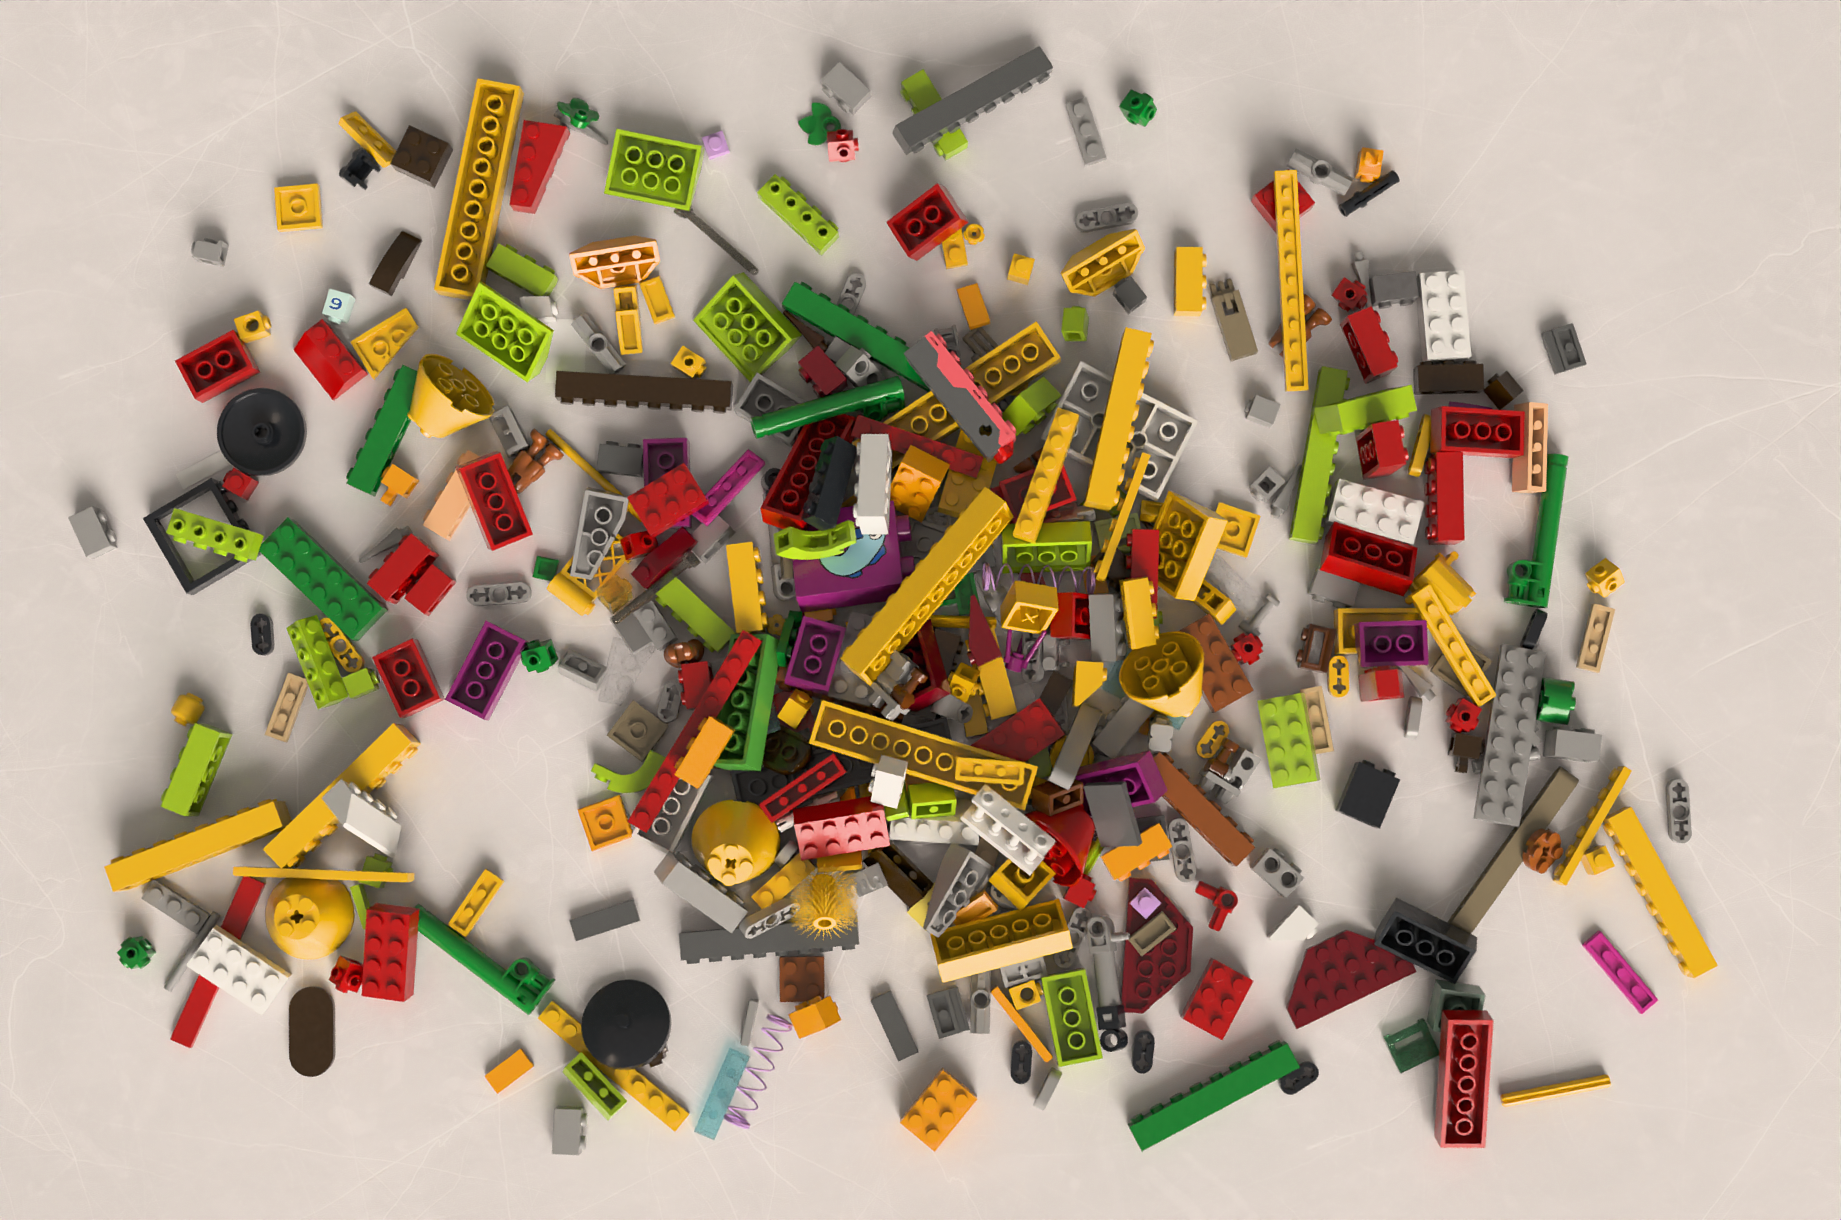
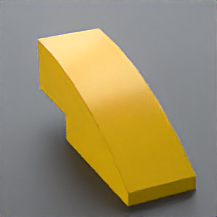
(628, 319)

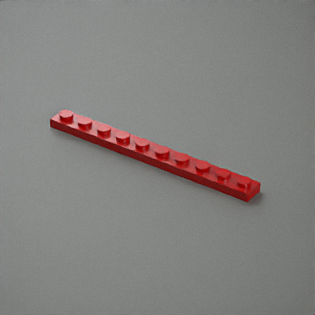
(709, 705)

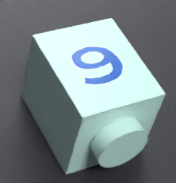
(338, 306)

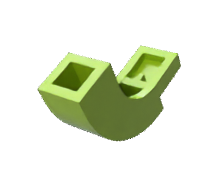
(814, 544)
(632, 782)

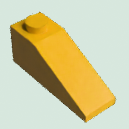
(1214, 602)

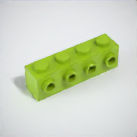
(798, 214)
(214, 534)
(317, 662)

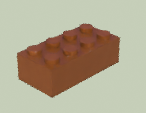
(1222, 675)

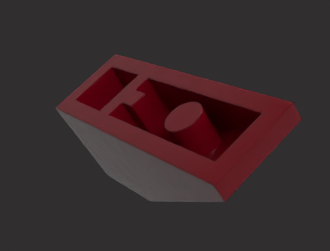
(664, 558)
(981, 640)

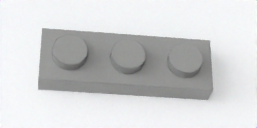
(1085, 131)
(176, 906)

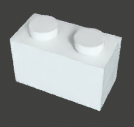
(888, 781)

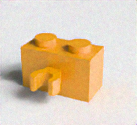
(814, 1016)

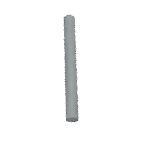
(180, 969)

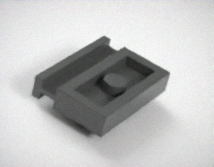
(1563, 348)
(948, 1012)

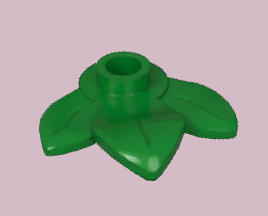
(579, 112)
(817, 124)

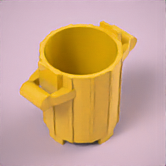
(1446, 583)

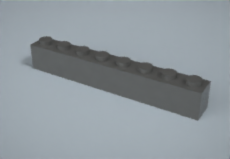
(973, 100)
(779, 939)

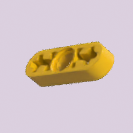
(1420, 447)
(349, 646)

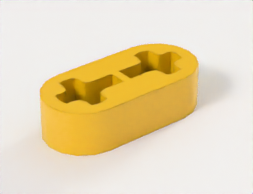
(1343, 676)
(1207, 736)

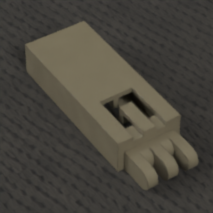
(1233, 327)

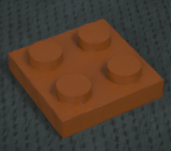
(801, 978)

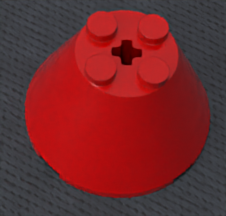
(1073, 836)

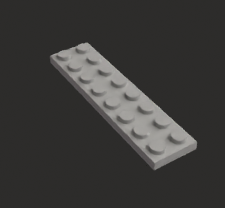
(1509, 735)

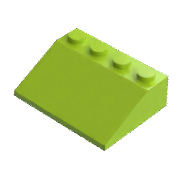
(654, 169)
(747, 326)
(506, 333)

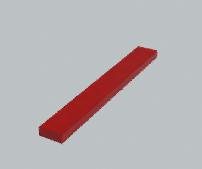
(204, 990)

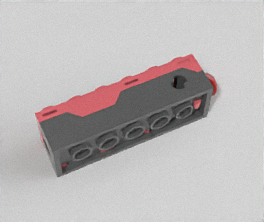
(962, 398)

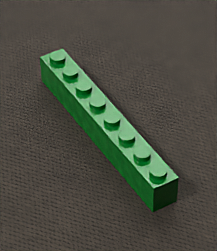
(851, 329)
(1213, 1095)

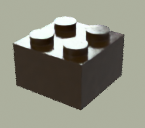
(421, 156)

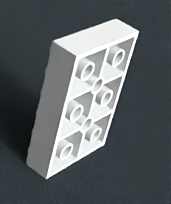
(1157, 431)

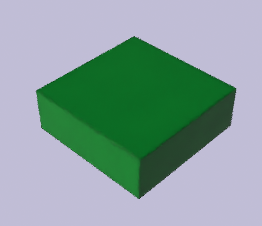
(545, 568)

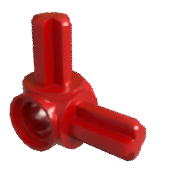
(1215, 894)

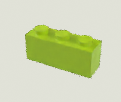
(522, 271)
(594, 1086)

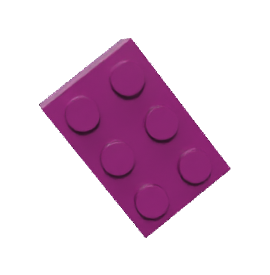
(815, 655)

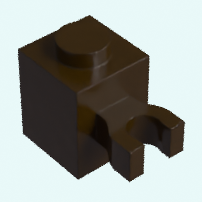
(1465, 748)

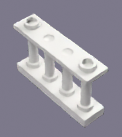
(1007, 829)

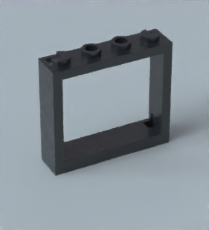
(168, 549)

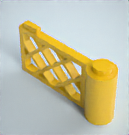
(577, 594)

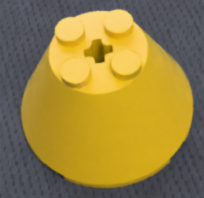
(447, 398)
(1165, 674)
(735, 841)
(309, 916)

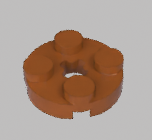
(1538, 858)

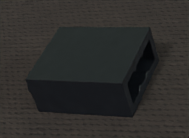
(1368, 794)

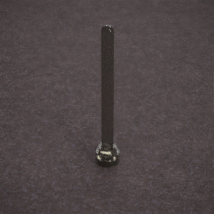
(705, 228)
(688, 561)

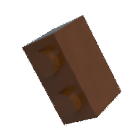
(1053, 799)

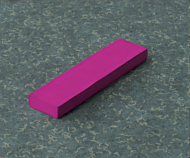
(729, 486)
(1620, 972)

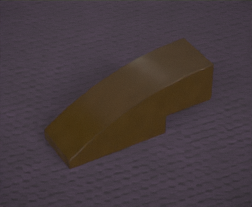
(395, 263)

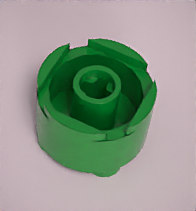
(1556, 701)

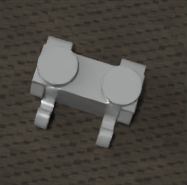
(1051, 653)

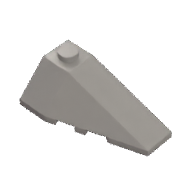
(599, 524)
(957, 880)

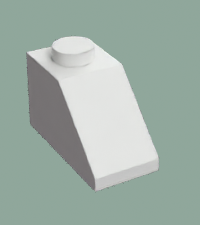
(540, 307)
(1294, 926)

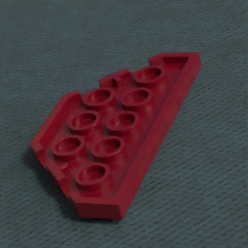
(1163, 966)
(1340, 974)

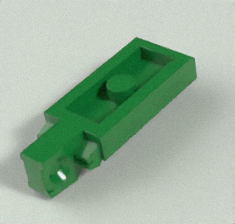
(788, 635)

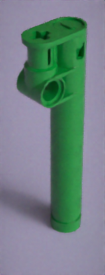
(873, 401)
(1534, 585)
(520, 989)

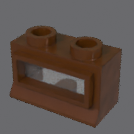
(1316, 648)

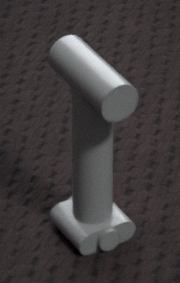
(1260, 615)

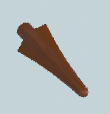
(810, 335)

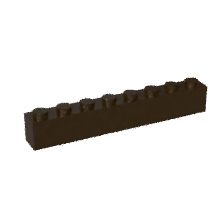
(643, 390)

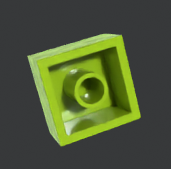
(1031, 406)

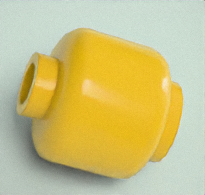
(187, 709)

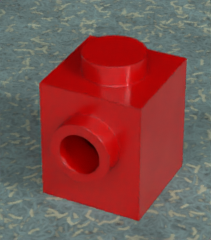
(239, 483)
(638, 545)
(1081, 892)

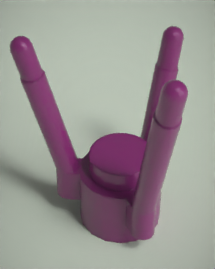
(1015, 660)

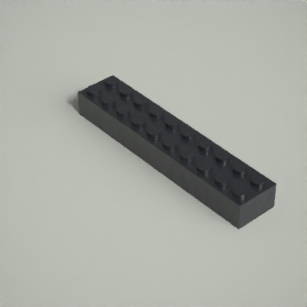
(760, 785)

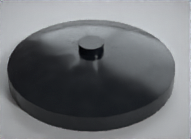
(261, 432)
(626, 1024)

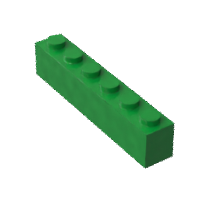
(385, 435)

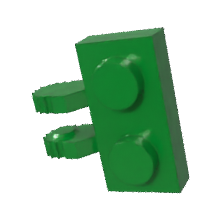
(963, 592)

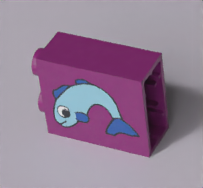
(860, 575)

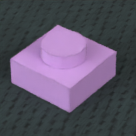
(715, 145)
(1145, 902)

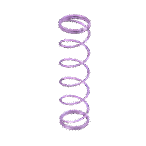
(1090, 583)
(743, 1123)

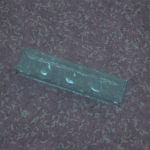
(722, 1093)

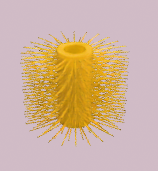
(824, 901)

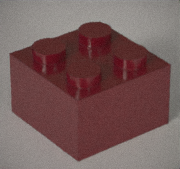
(822, 373)

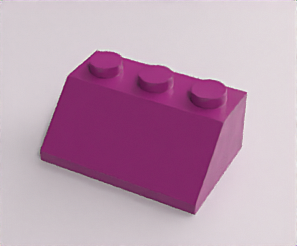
(1392, 643)

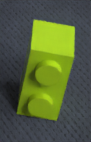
(931, 800)

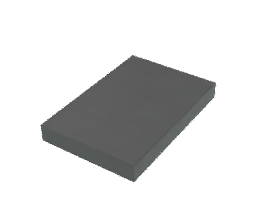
(1112, 814)

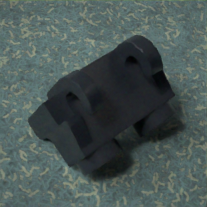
(358, 168)

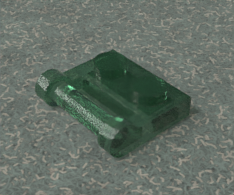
(1415, 1052)

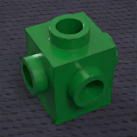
(1138, 108)
(539, 655)
(143, 952)

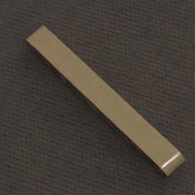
(1510, 853)

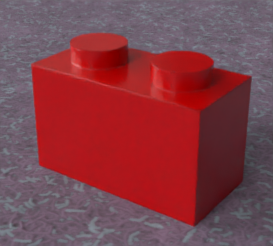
(429, 589)

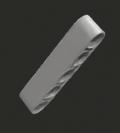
(1075, 746)

